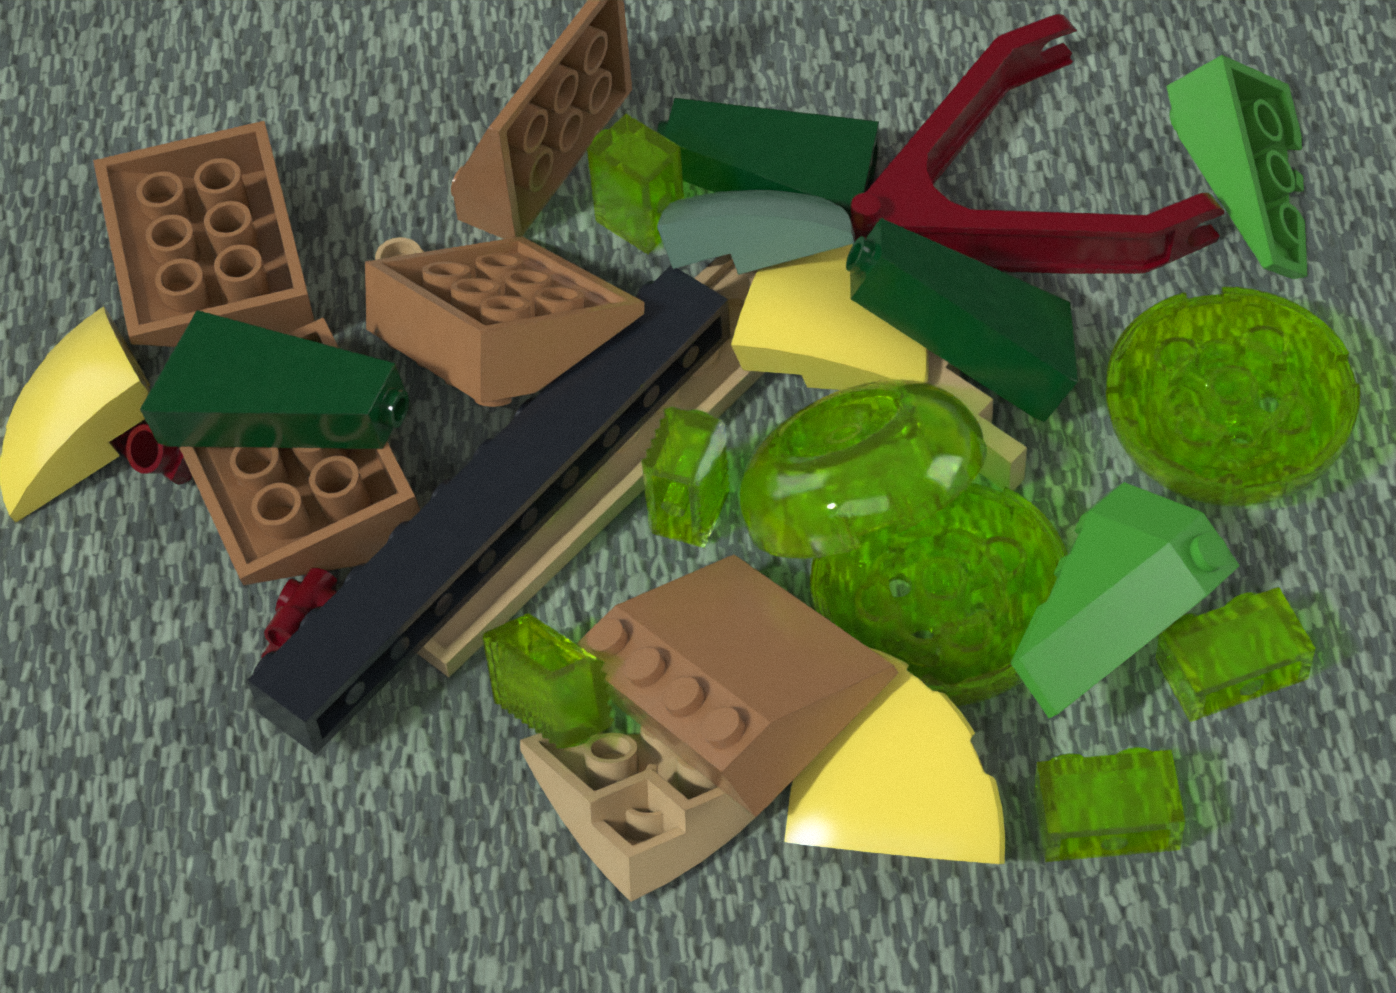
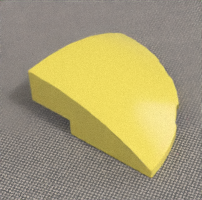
(808, 326)
(70, 414)
(901, 782)

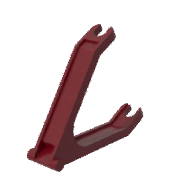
(1020, 238)

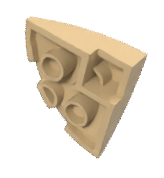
(634, 806)

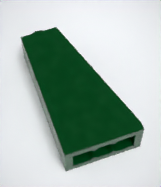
(773, 150)
(969, 315)
(271, 391)

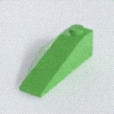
(1239, 137)
(1120, 586)

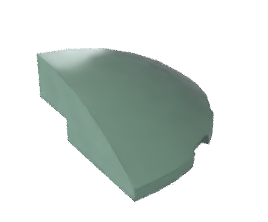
(753, 227)

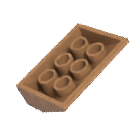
(547, 124)
(202, 232)
(493, 314)
(301, 505)
(735, 676)

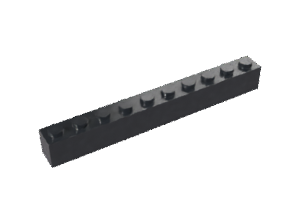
(486, 514)

